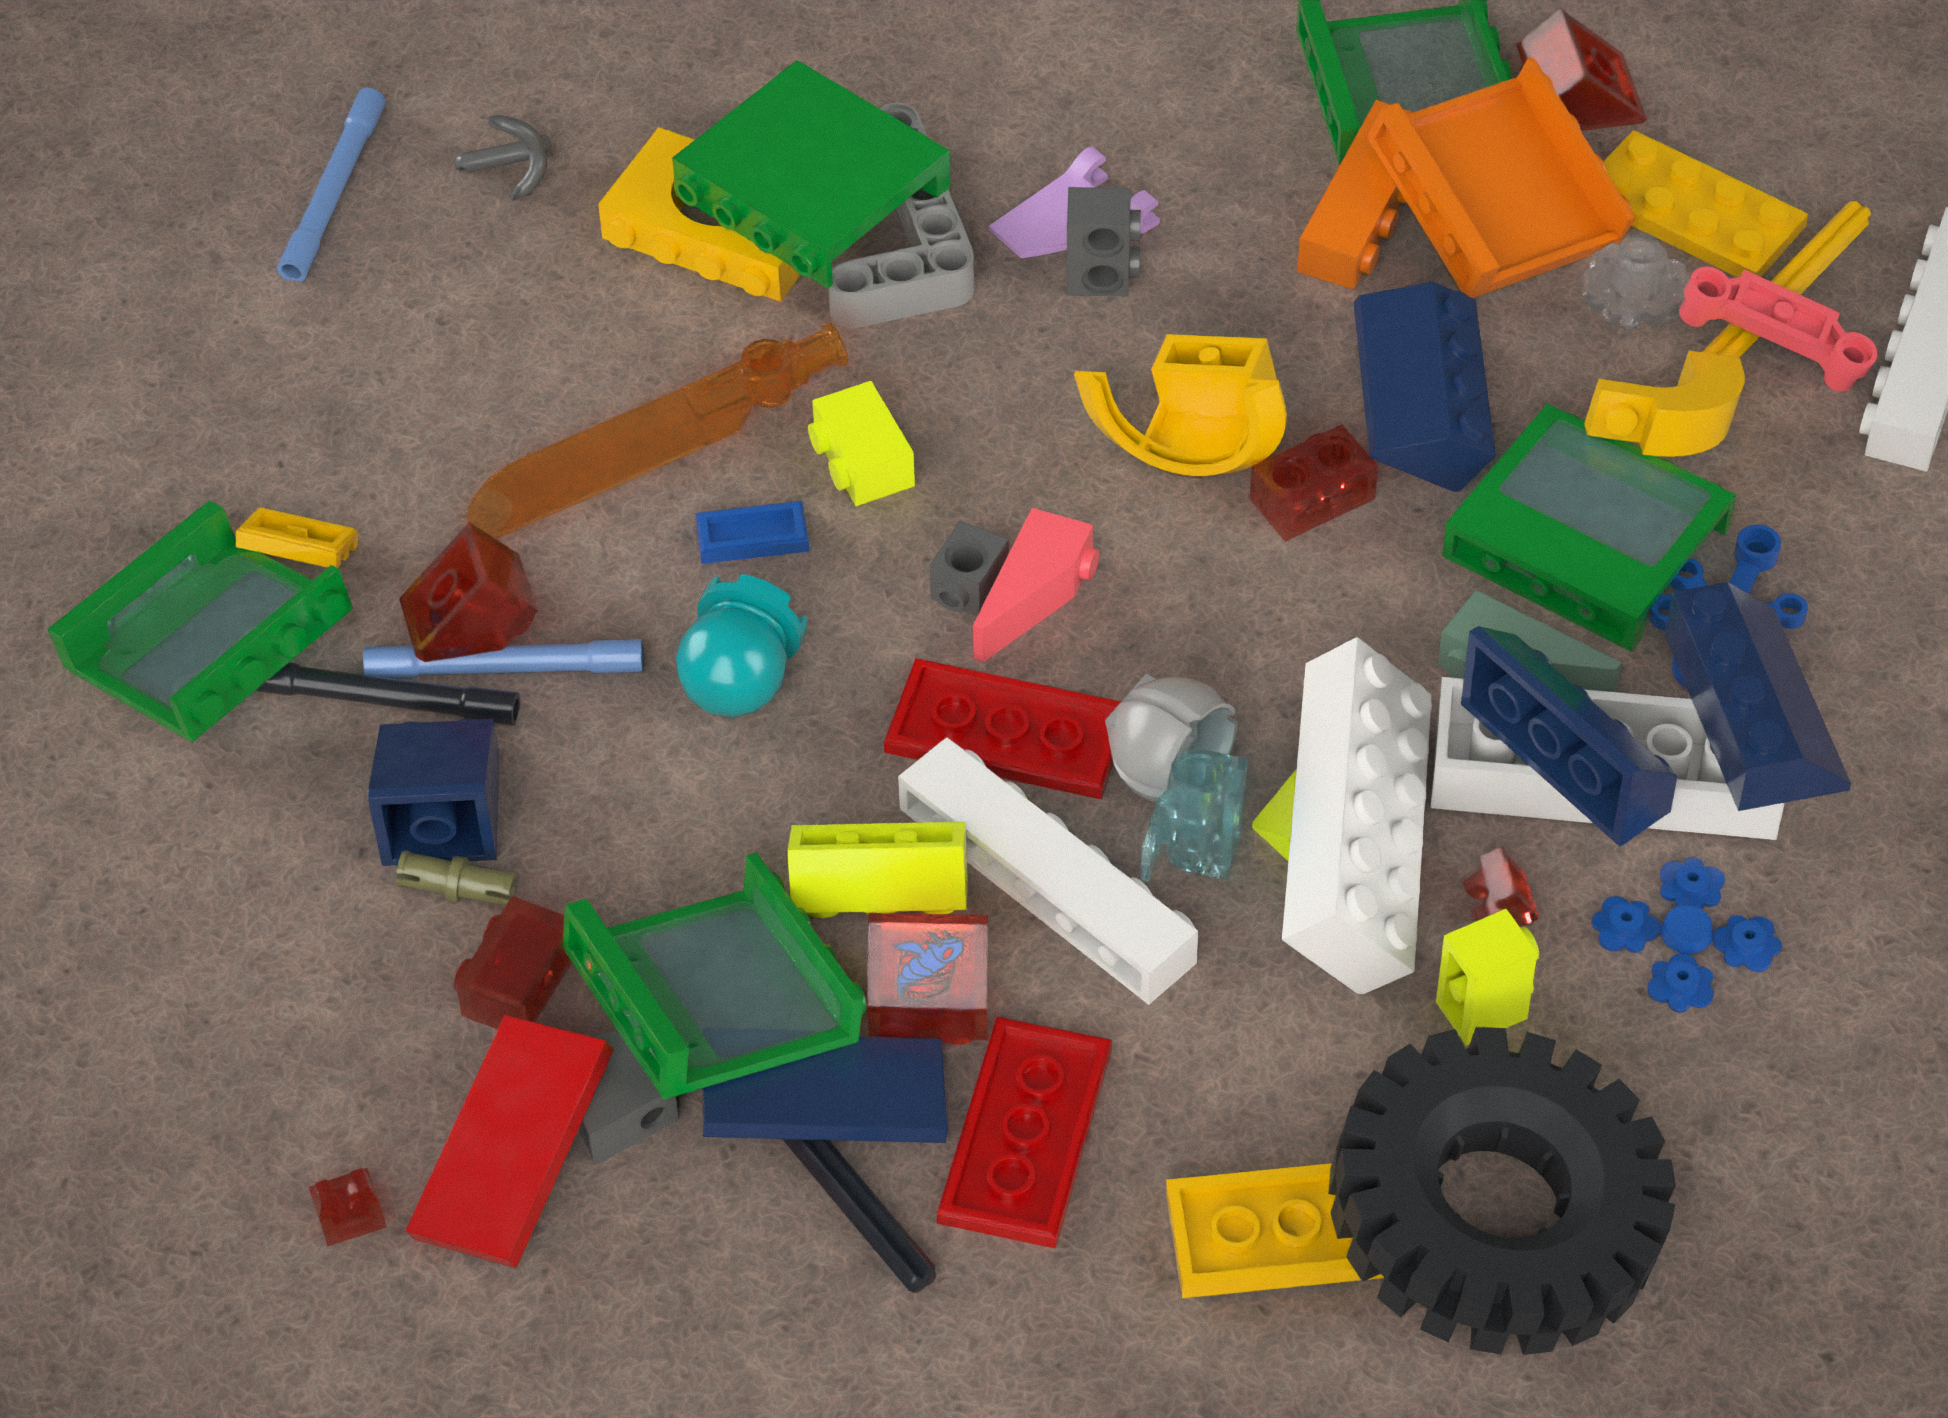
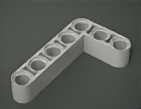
(912, 280)

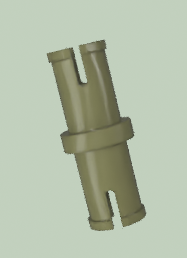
(456, 878)

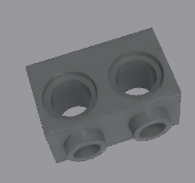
(1099, 241)

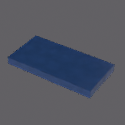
(852, 1093)

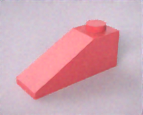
(1035, 580)

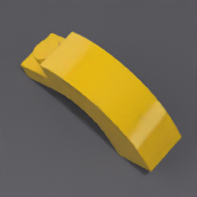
(1671, 419)

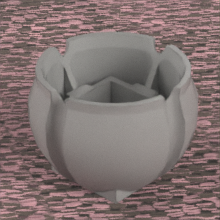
(1162, 722)

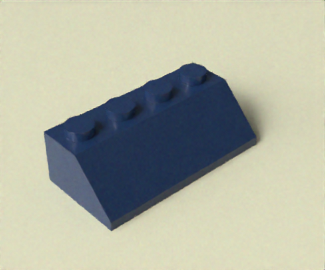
(1424, 383)
(1752, 698)
(1565, 735)

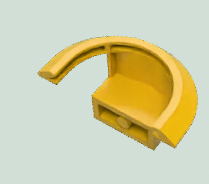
(1214, 410)

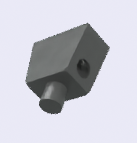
(624, 1105)

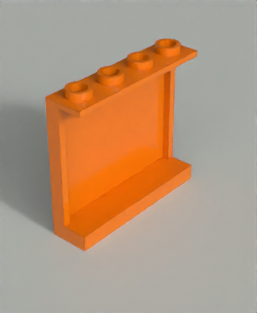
(1502, 181)

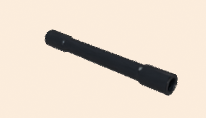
(466, 702)

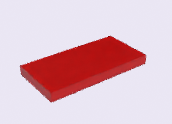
(1012, 724)
(1025, 1132)
(509, 1141)

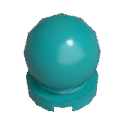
(738, 646)

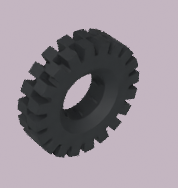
(1520, 1105)

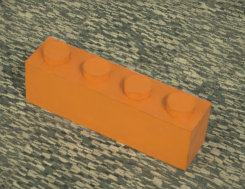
(1352, 215)

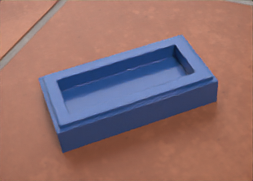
(752, 532)

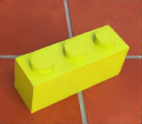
(878, 868)

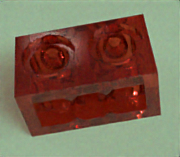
(1313, 482)

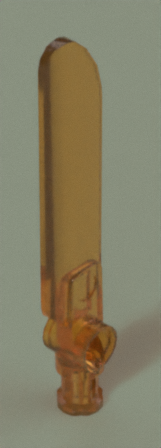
(651, 433)

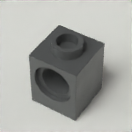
(967, 568)

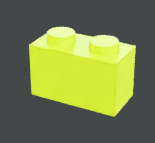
(862, 444)
(1487, 974)

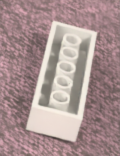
(1485, 776)
(1358, 818)

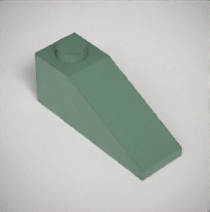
(1567, 655)

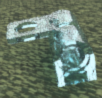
(1198, 815)

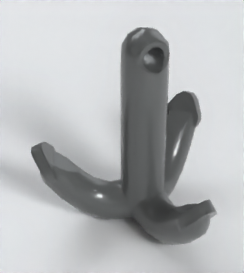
(531, 148)

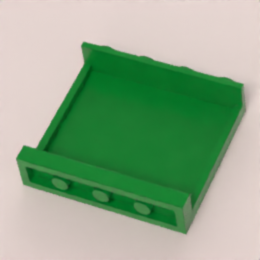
(807, 169)

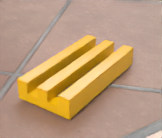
(296, 538)

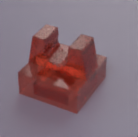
(1505, 886)
(347, 1206)

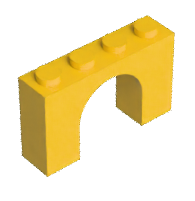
(646, 216)

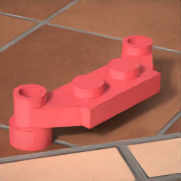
(1780, 318)

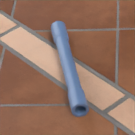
(306, 239)
(595, 656)

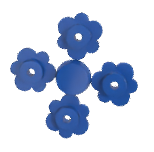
(1688, 932)

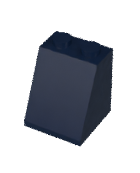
(436, 790)

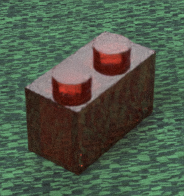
(514, 965)

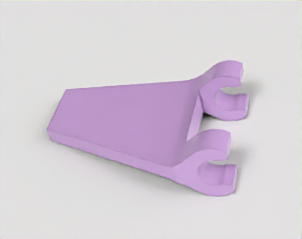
(1040, 222)

